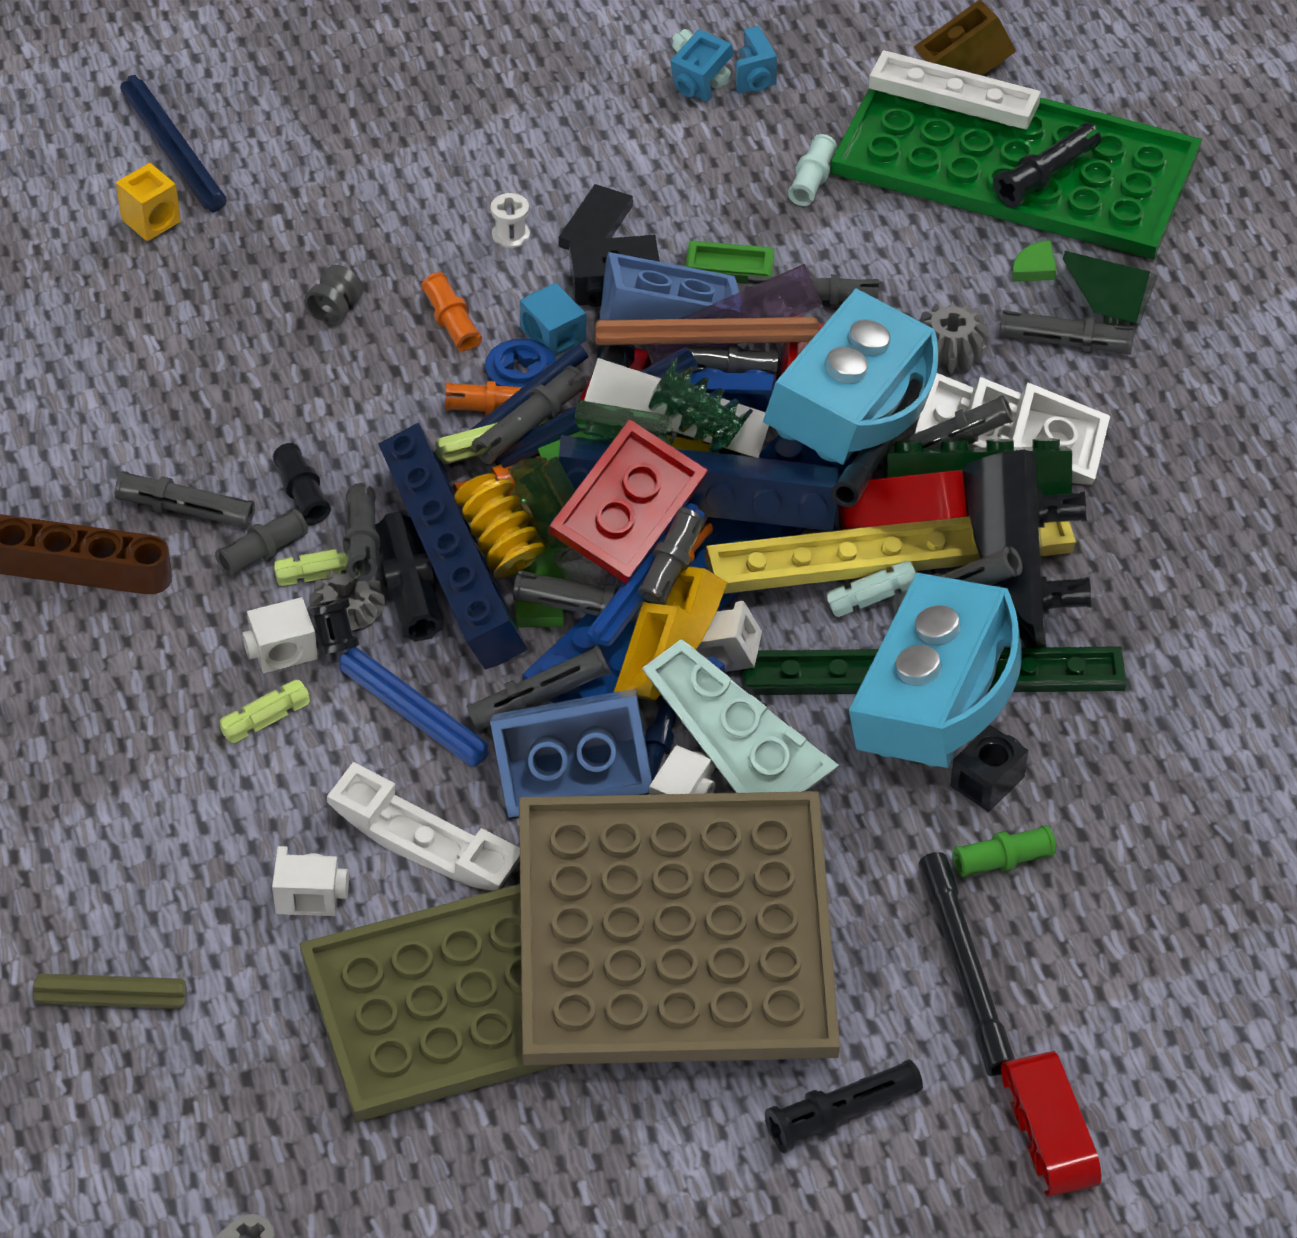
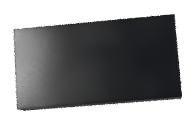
(597, 216)

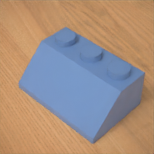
(658, 290)
(572, 749)

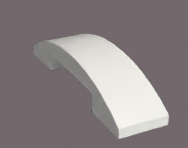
(407, 830)

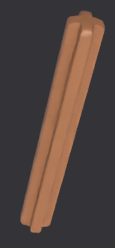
(705, 331)

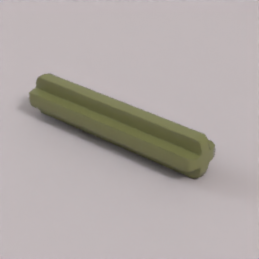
(110, 991)

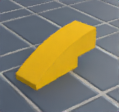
(659, 626)

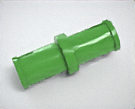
(1004, 851)

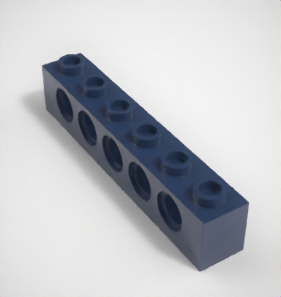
(452, 548)

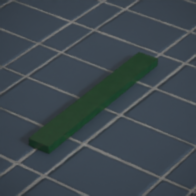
(844, 670)

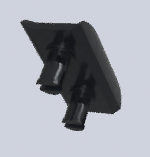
(1010, 512)

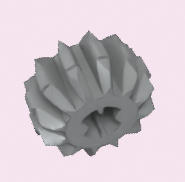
(959, 335)

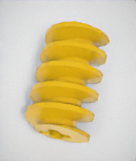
(497, 525)

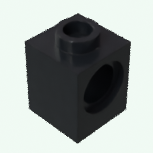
(989, 768)

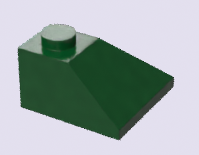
(1112, 288)

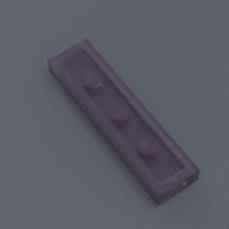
(782, 296)

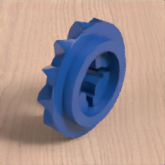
(527, 352)

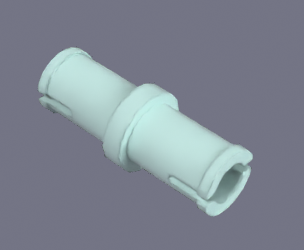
(812, 170)

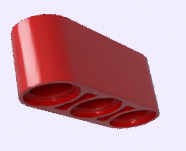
(908, 500)
(1053, 1122)

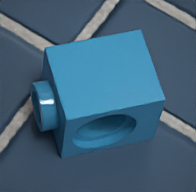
(553, 319)

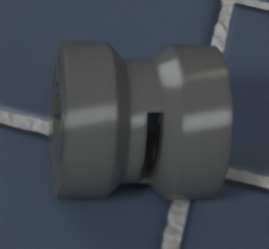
(338, 289)

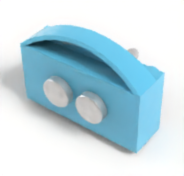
(854, 378)
(935, 671)

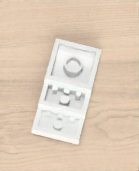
(1035, 414)

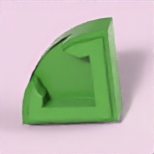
(1035, 263)

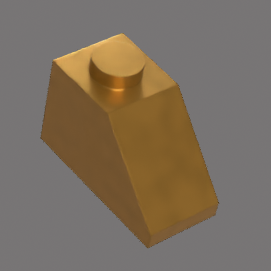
(969, 41)

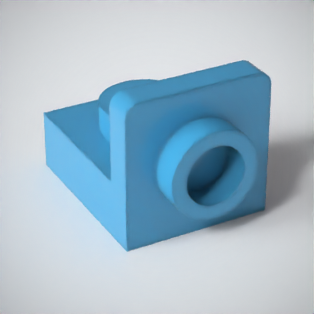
(699, 63)
(757, 63)

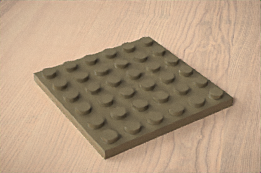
(675, 929)

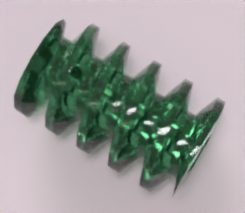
(698, 407)

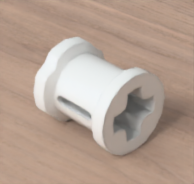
(519, 212)

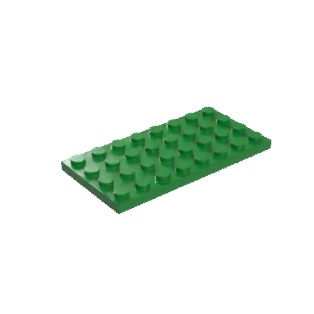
(1108, 197)

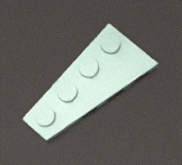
(734, 728)

